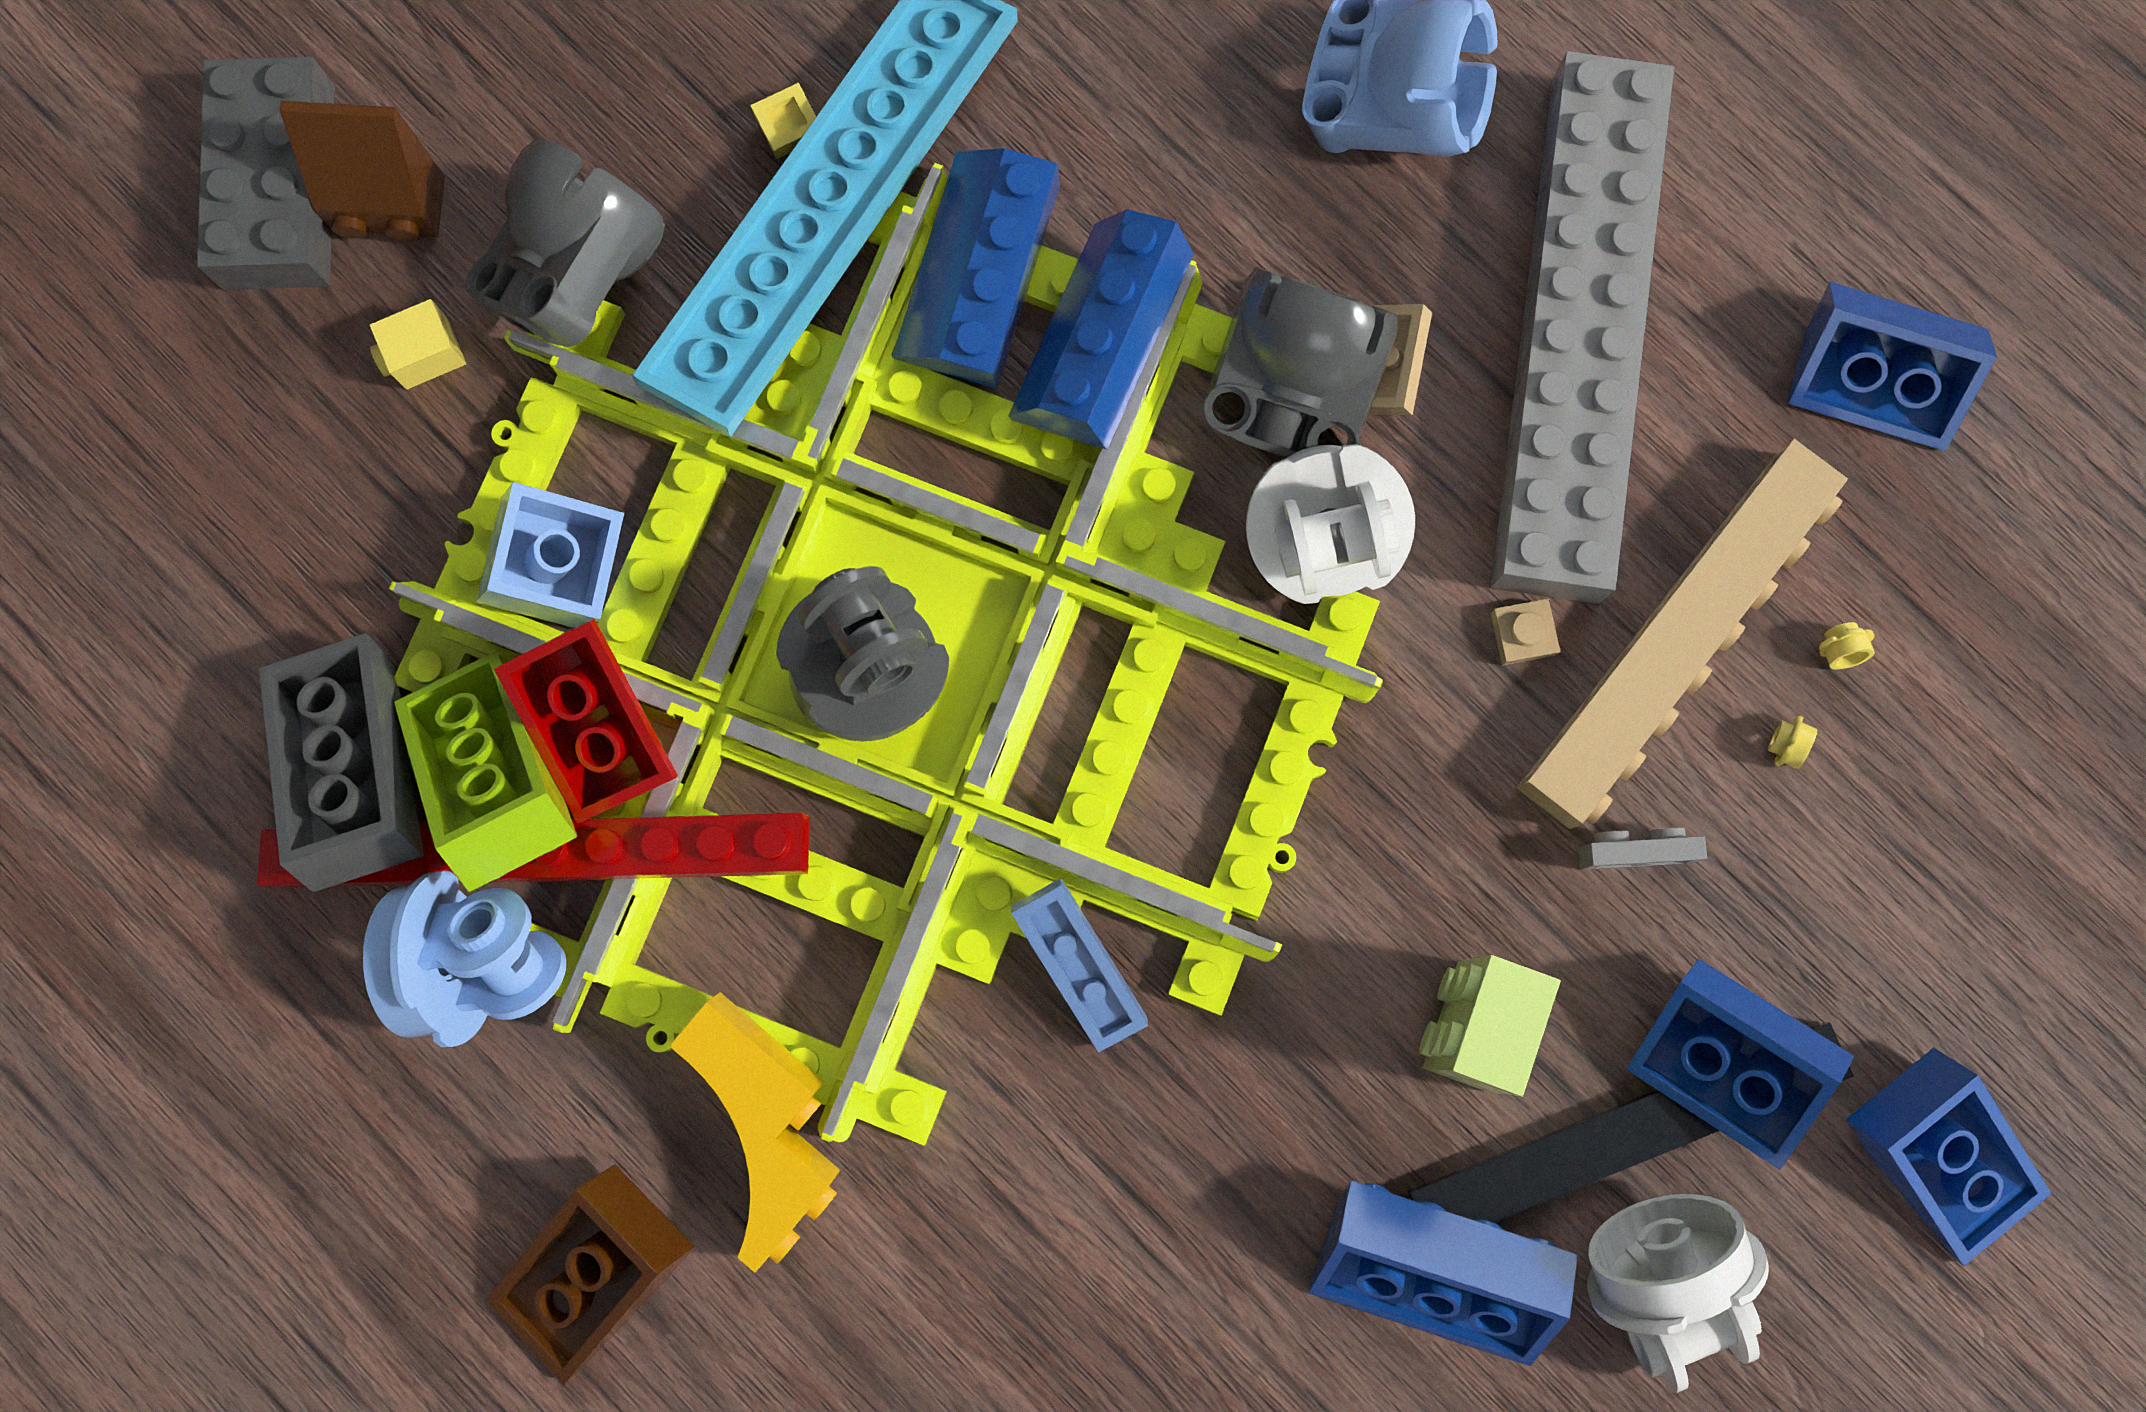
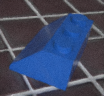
(1890, 366)
(1740, 1063)

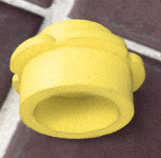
(1847, 646)
(1792, 742)

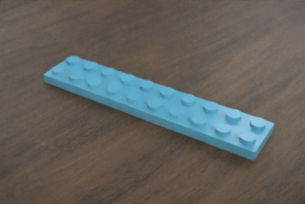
(821, 208)

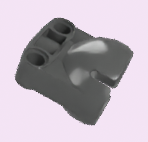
(562, 244)
(1299, 363)

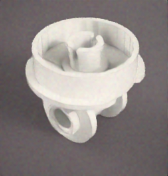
(1334, 550)
(1679, 1282)

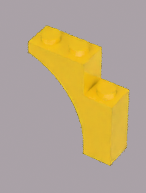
(763, 1094)

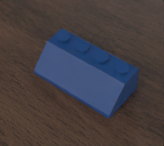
(978, 264)
(1104, 328)
(1445, 1273)

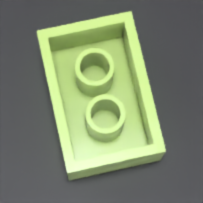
(1489, 1024)

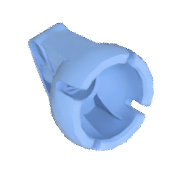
(1399, 76)

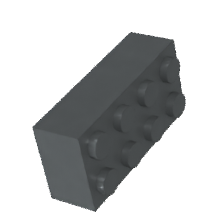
(252, 196)
(338, 764)

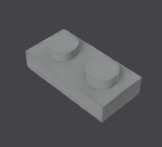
(1666, 847)

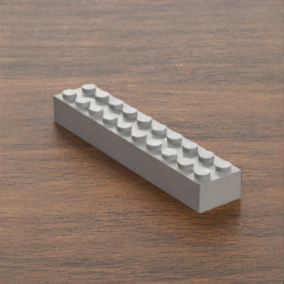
(1583, 329)

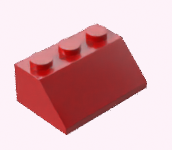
(585, 721)

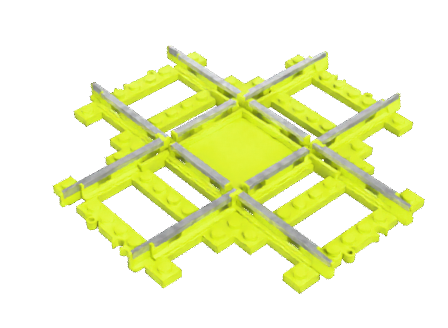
(979, 604)

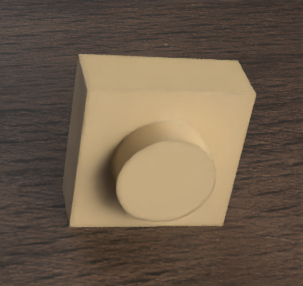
(1525, 632)

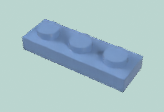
(1079, 965)

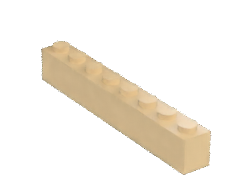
(1682, 635)

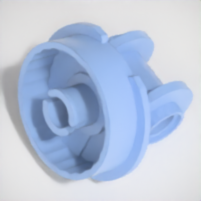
(452, 959)

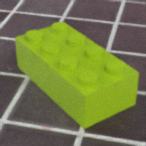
(481, 775)

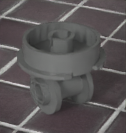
(861, 656)

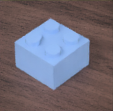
(550, 556)

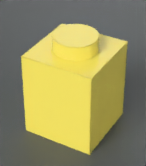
(416, 345)

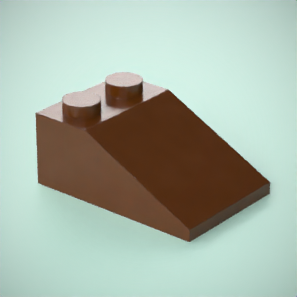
(365, 170)
(589, 1272)

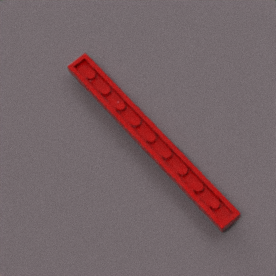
(618, 851)

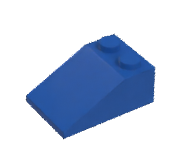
(1950, 1154)

